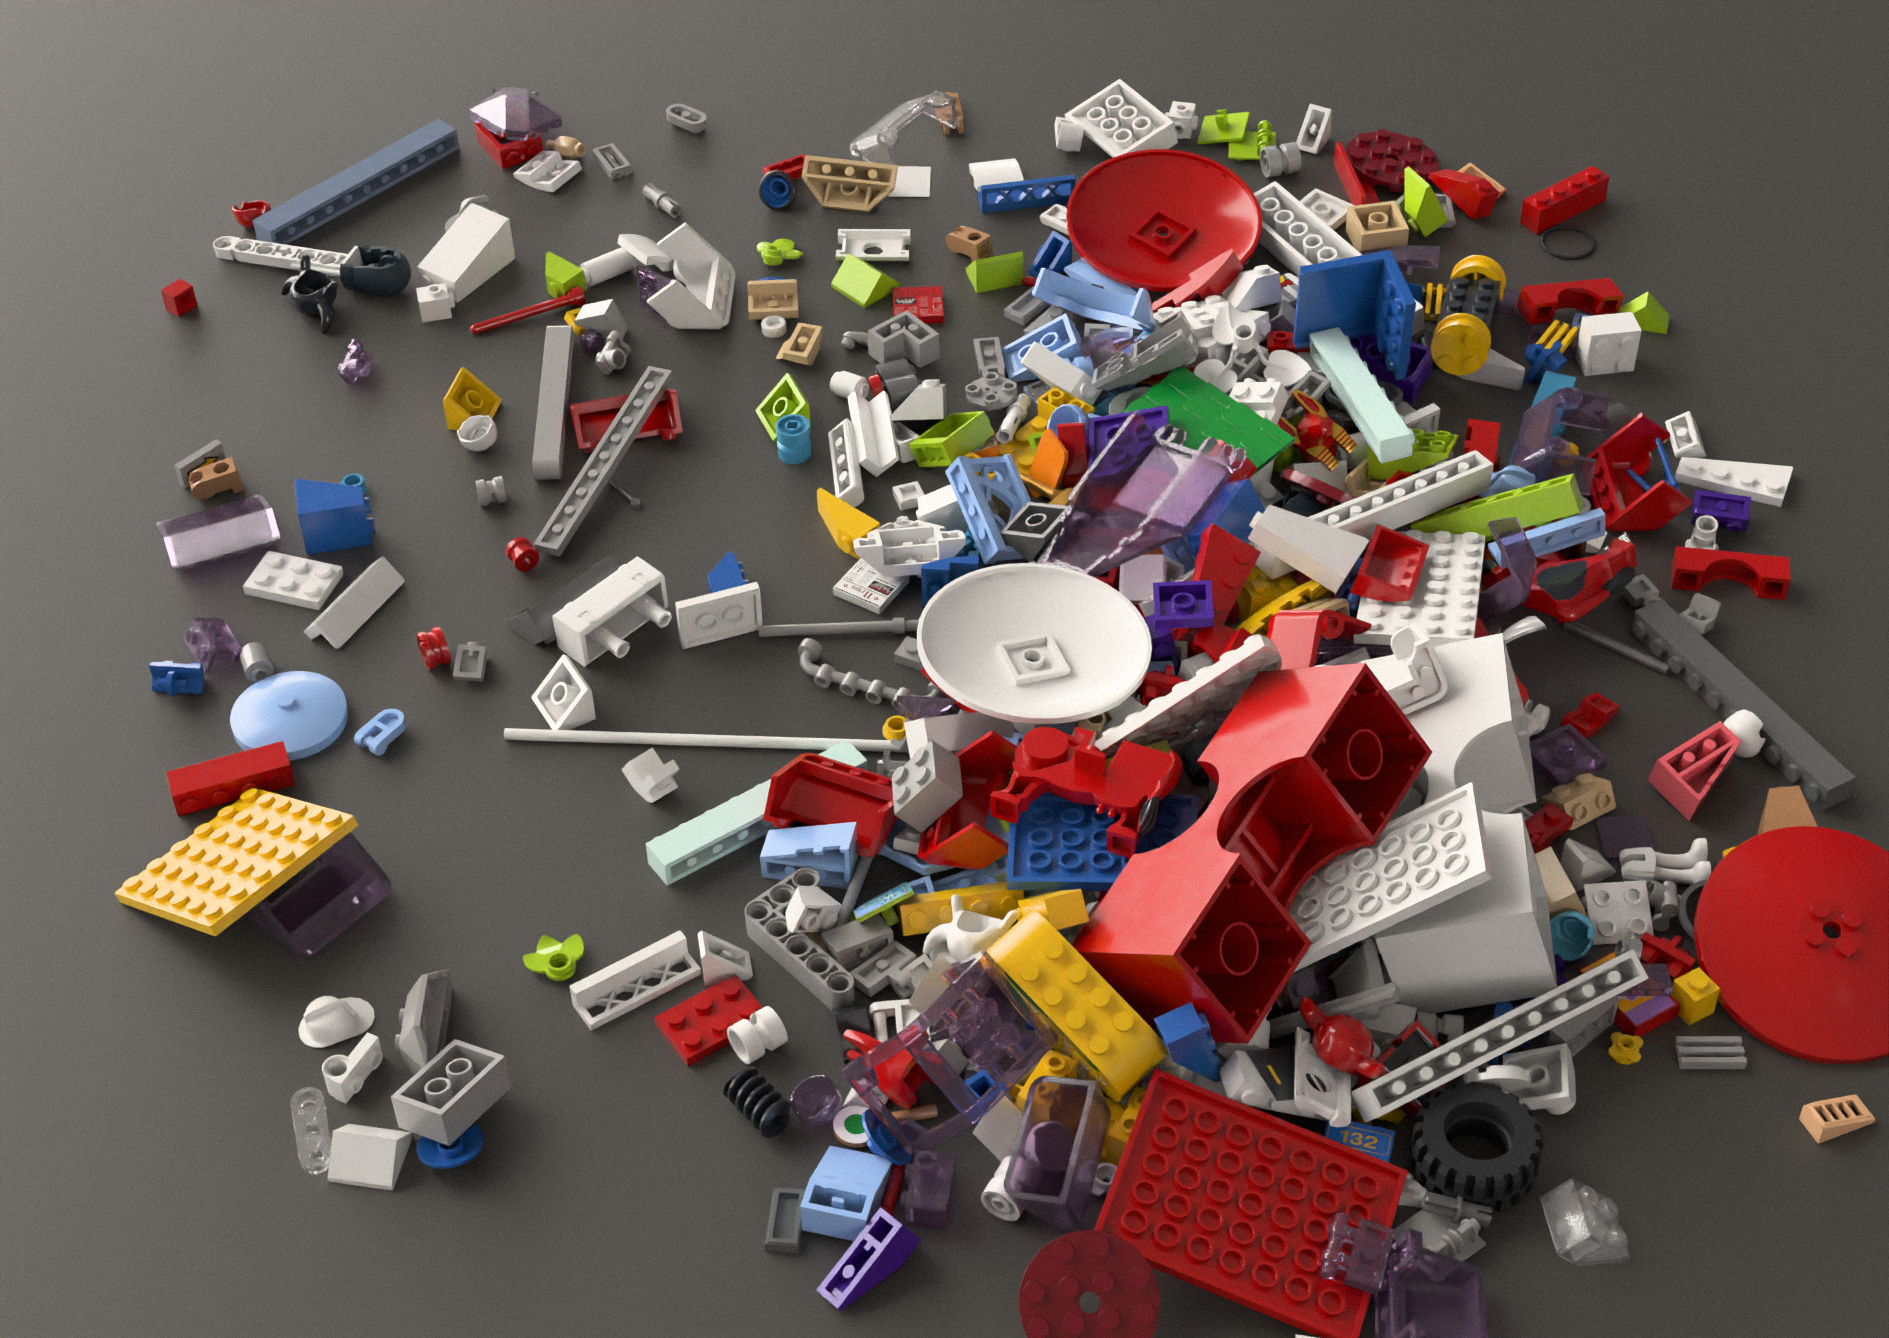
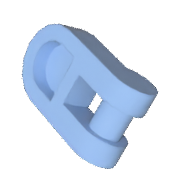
(387, 724)

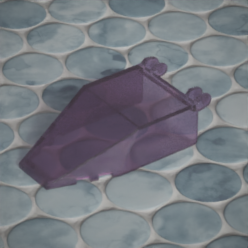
(1139, 496)

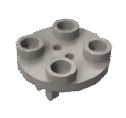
(991, 393)

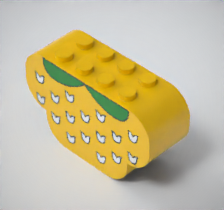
(1079, 1004)

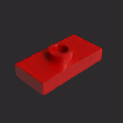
(791, 166)

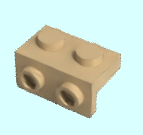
(773, 298)
(1359, 484)
(1583, 798)

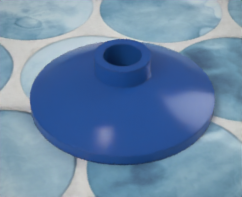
(881, 1141)
(458, 1153)

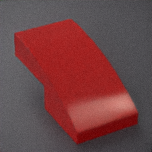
(1591, 715)

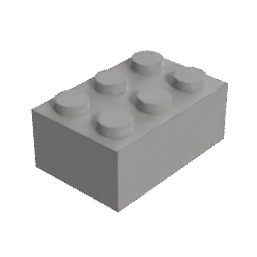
(451, 1092)

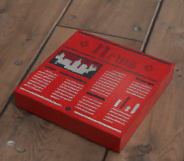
(921, 301)

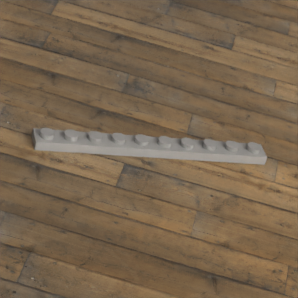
(603, 462)

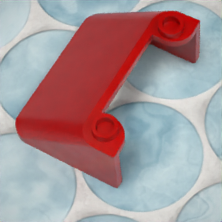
(594, 417)
(833, 792)

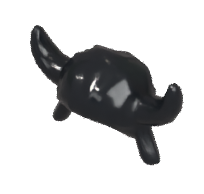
(312, 293)

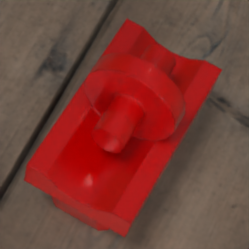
(1157, 684)
(1667, 952)

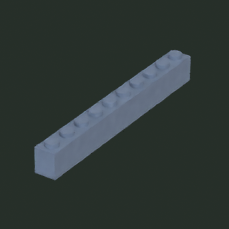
(356, 184)

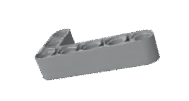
(796, 951)

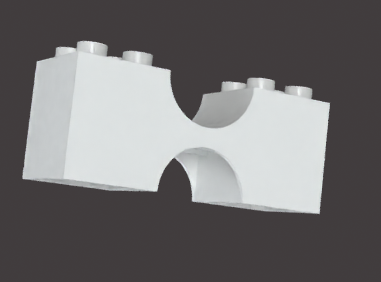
(1497, 935)

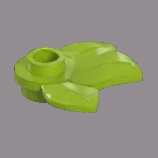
(775, 252)
(555, 958)

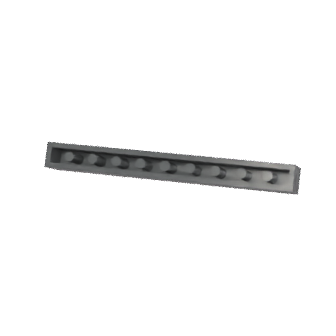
(1729, 691)

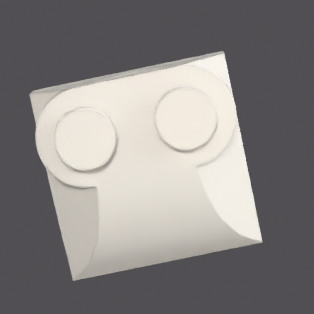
(1551, 1078)

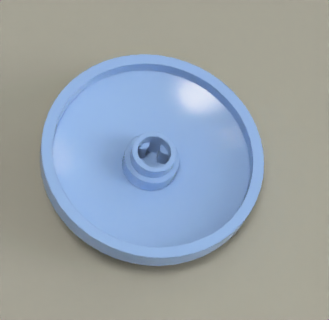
(293, 708)

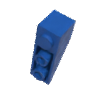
(1189, 1041)

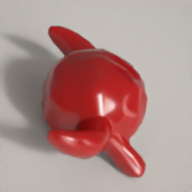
(1342, 1042)

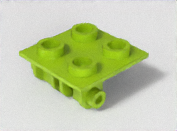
(1252, 143)

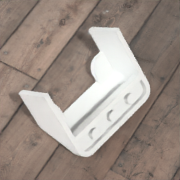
(707, 279)

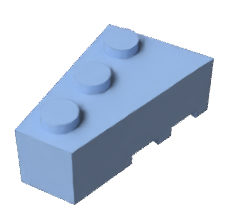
(821, 847)

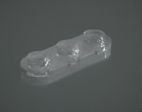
(310, 1121)

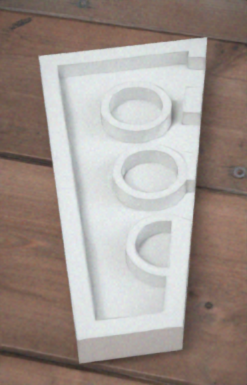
(1759, 481)

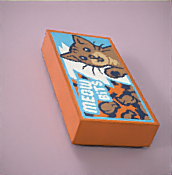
(988, 448)

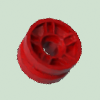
(433, 648)

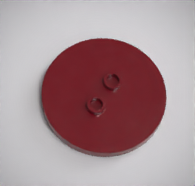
(1323, 492)

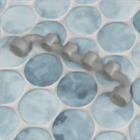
(849, 683)

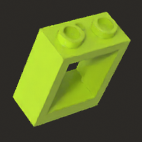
(951, 438)

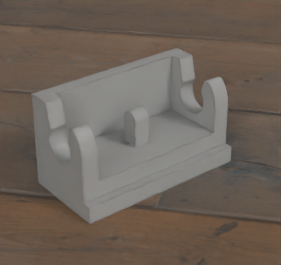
(857, 942)

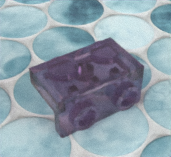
(211, 641)

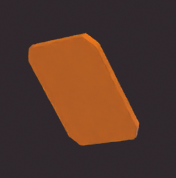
(1048, 461)

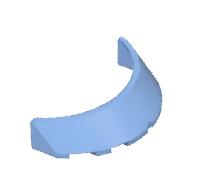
(1095, 302)

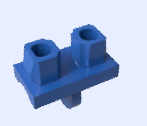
(1542, 360)
(177, 677)

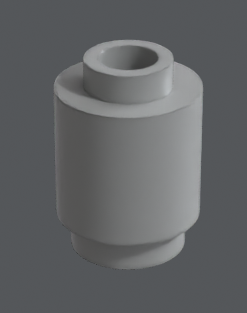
(256, 662)

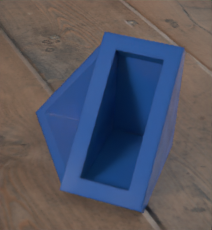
(1053, 255)

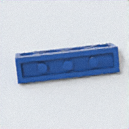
(1026, 193)

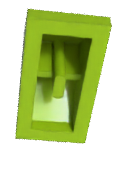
(1648, 313)

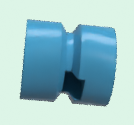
(793, 439)

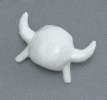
(968, 931)

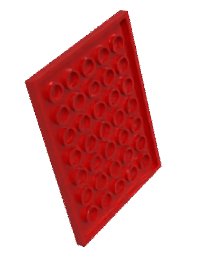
(1245, 1204)

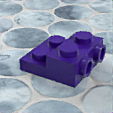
(1183, 604)

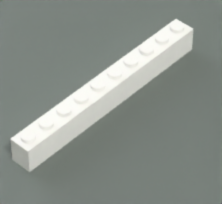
(1400, 502)
(1498, 1036)

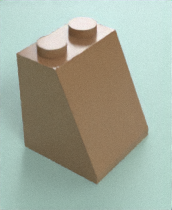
(1785, 809)

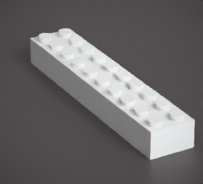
(1302, 238)

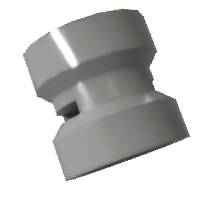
(491, 491)

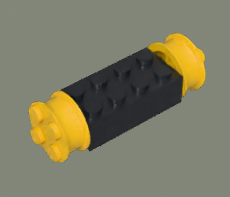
(1468, 315)

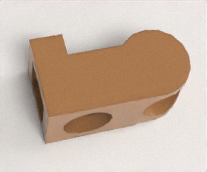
(970, 243)
(215, 479)

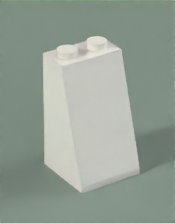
(469, 252)

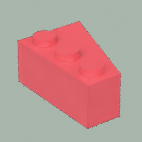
(1694, 768)

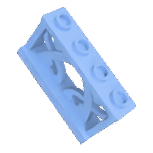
(969, 492)

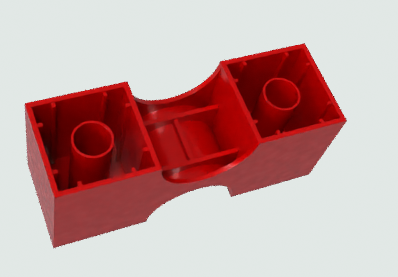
(1301, 776)

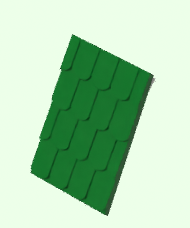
(1211, 413)

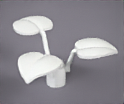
(1239, 329)

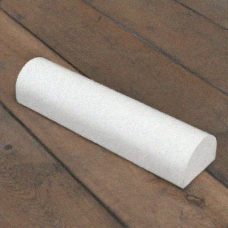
(845, 464)

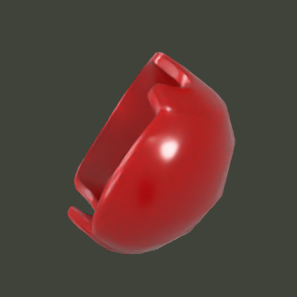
(249, 212)

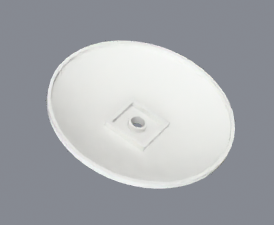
(1078, 630)

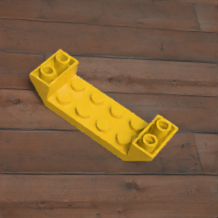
(1019, 445)

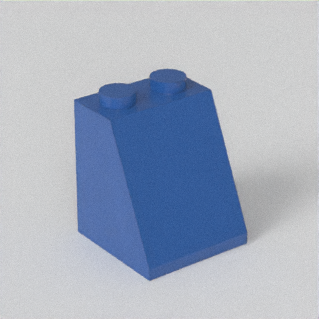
(1231, 511)
(333, 516)

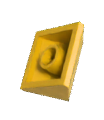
(468, 398)

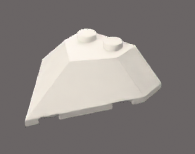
(906, 545)

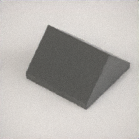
(1033, 528)

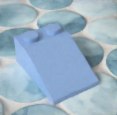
(1057, 336)

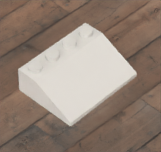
(1123, 121)

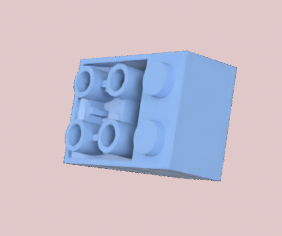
(844, 1193)

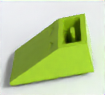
(1427, 450)

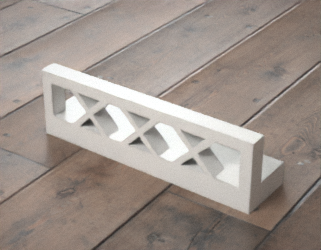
(629, 976)

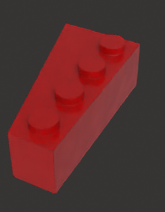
(1227, 564)

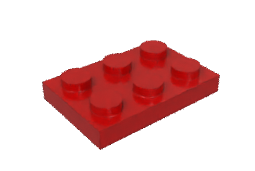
(701, 1022)

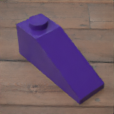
(869, 1260)

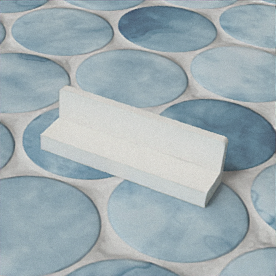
(873, 432)
(356, 603)

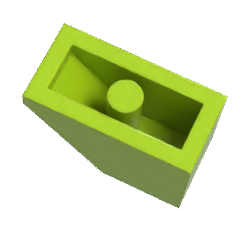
(562, 276)

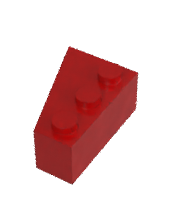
(1483, 438)

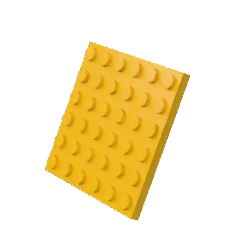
(235, 860)

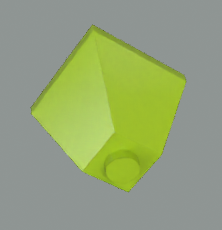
(1422, 205)

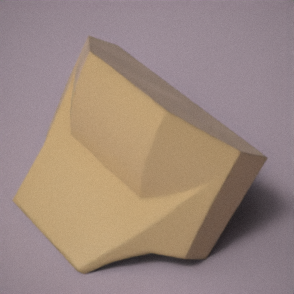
(802, 345)

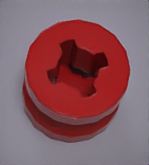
(522, 554)

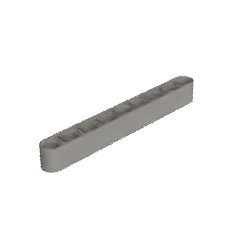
(553, 403)

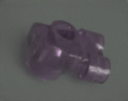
(355, 363)

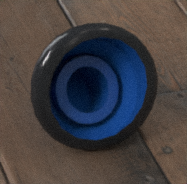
(777, 190)

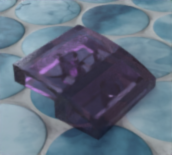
(1113, 338)

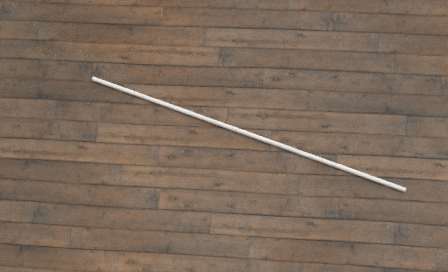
(693, 739)

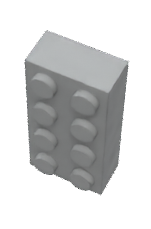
(1584, 1027)

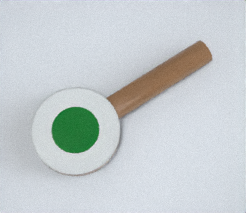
(849, 1126)

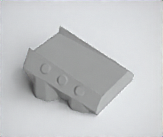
(1359, 974)

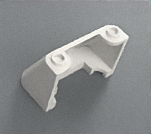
(1414, 674)

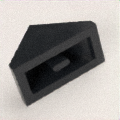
(850, 1018)

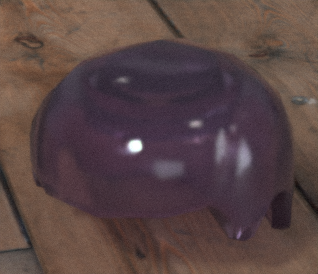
(816, 1101)

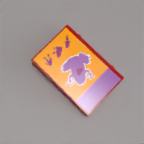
(1639, 1013)

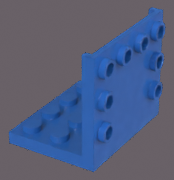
(1361, 298)

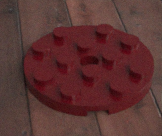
(1384, 155)
(1094, 1264)

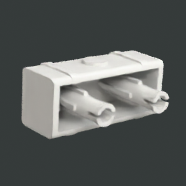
(612, 612)

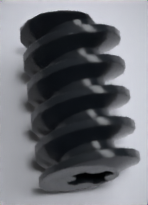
(758, 1102)

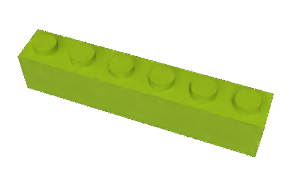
(1530, 504)

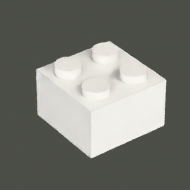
(1608, 343)

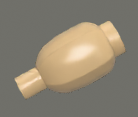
(568, 147)

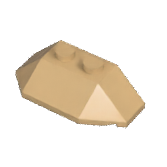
(848, 182)

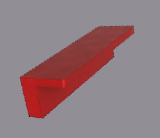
(1357, 191)

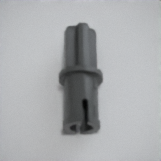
(1456, 1208)

